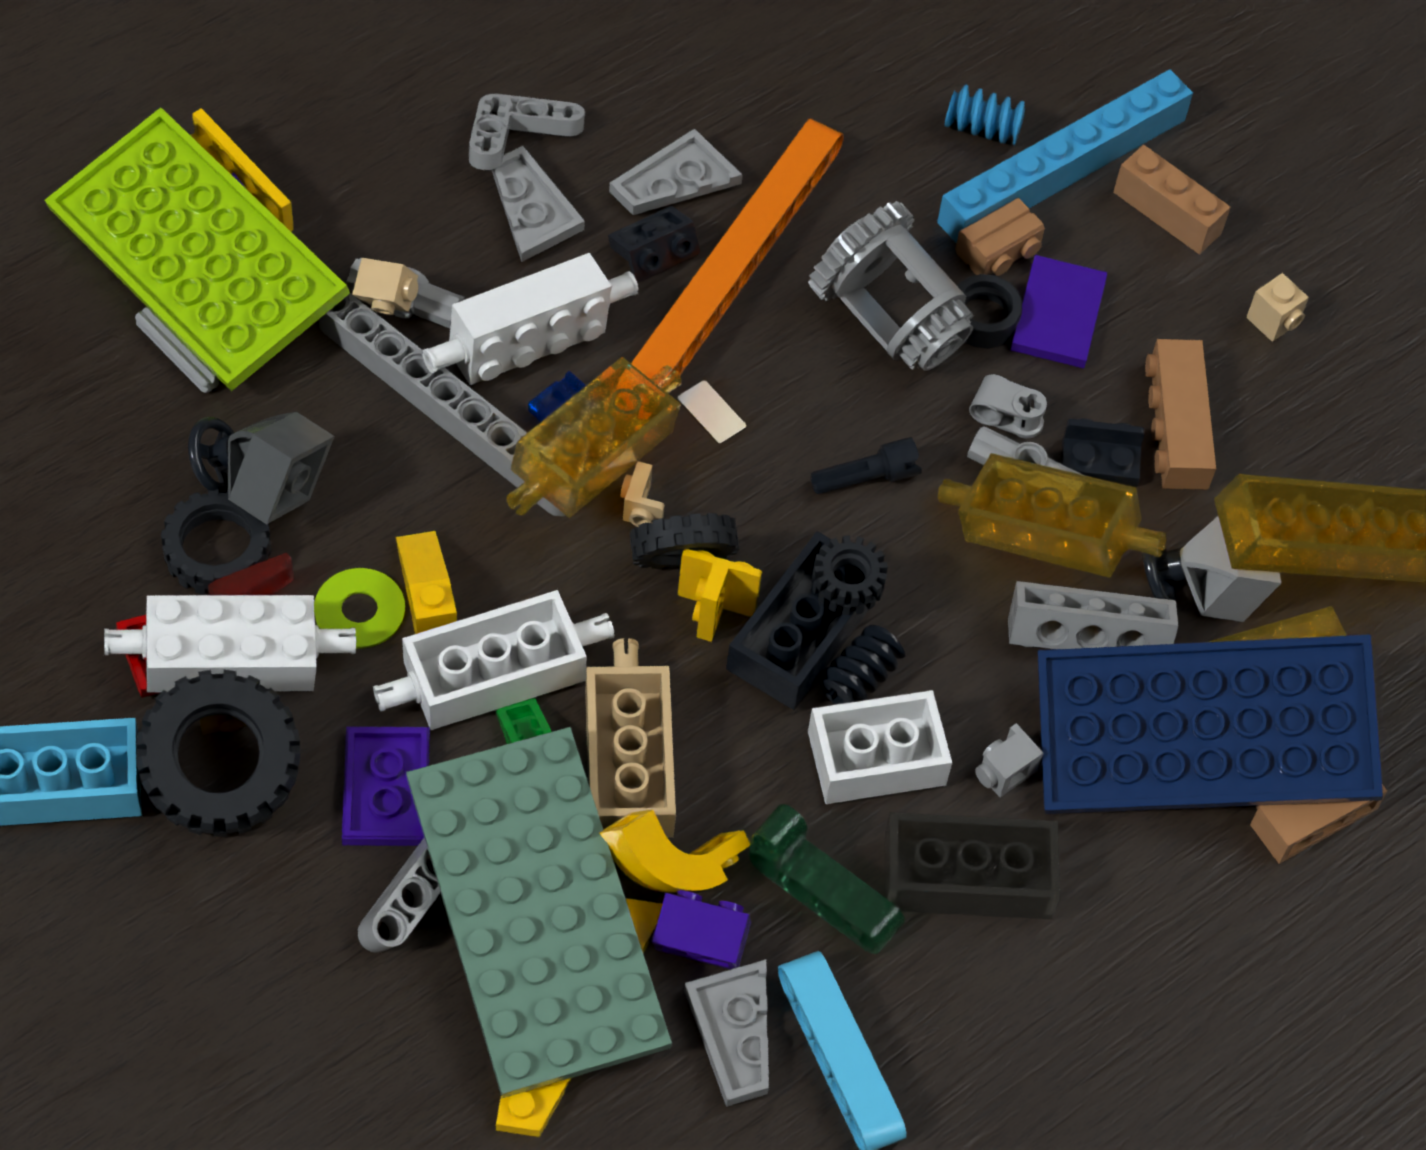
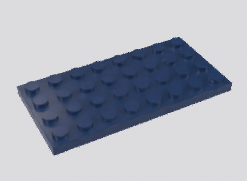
(1209, 724)

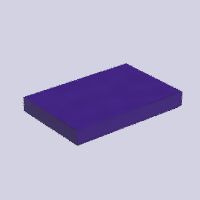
(1059, 311)
(376, 788)

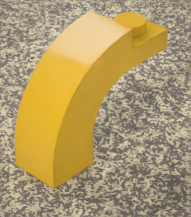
(654, 862)

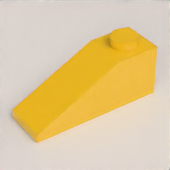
(426, 581)

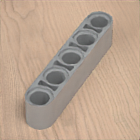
(391, 907)

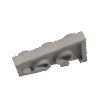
(675, 174)
(534, 205)
(733, 1028)

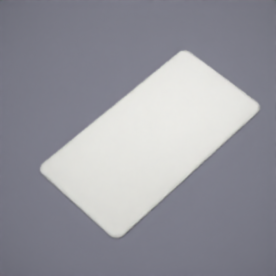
(712, 411)

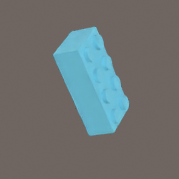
(69, 771)

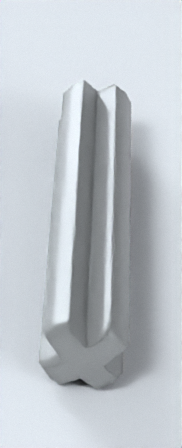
(176, 350)

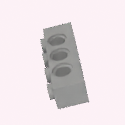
(1087, 618)

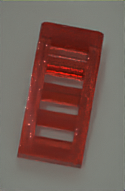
(259, 579)

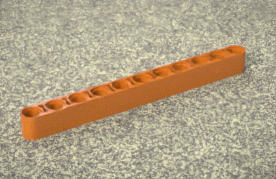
(740, 250)

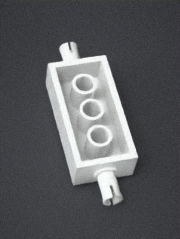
(529, 319)
(241, 633)
(493, 660)

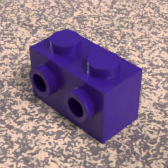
(702, 930)

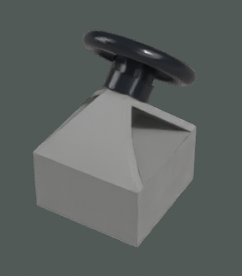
(1213, 583)

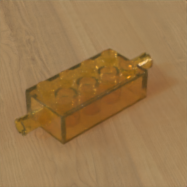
(594, 438)
(1051, 515)

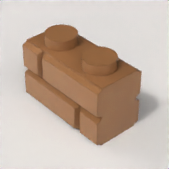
(1000, 239)

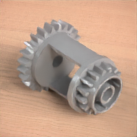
(864, 254)

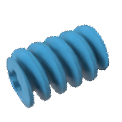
(985, 114)

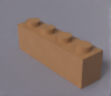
(1181, 414)

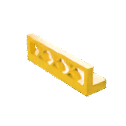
(235, 161)

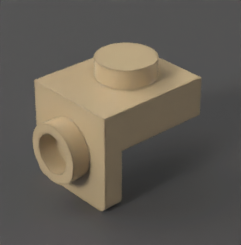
(635, 491)

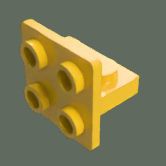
(717, 586)

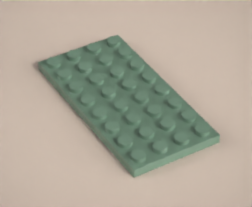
(537, 912)

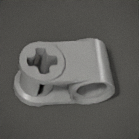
(1006, 404)

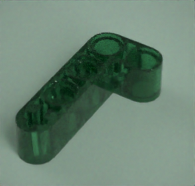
(821, 883)

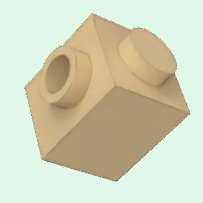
(385, 286)
(1277, 307)

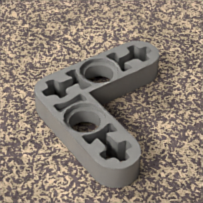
(552, 118)

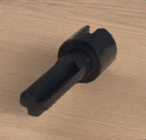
(893, 461)

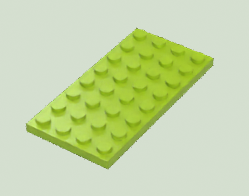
(197, 248)

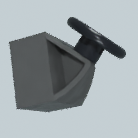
(263, 466)

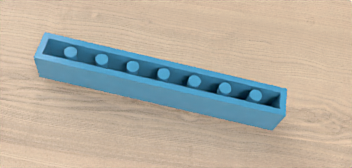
(1070, 152)

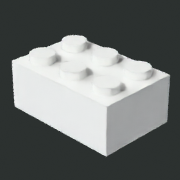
(879, 747)

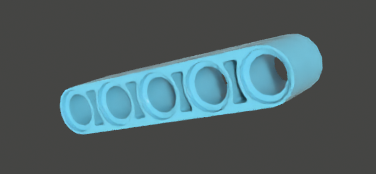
(841, 1052)

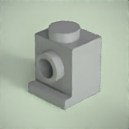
(1009, 762)

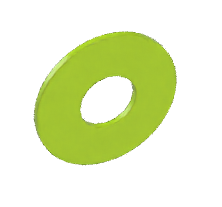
(361, 581)

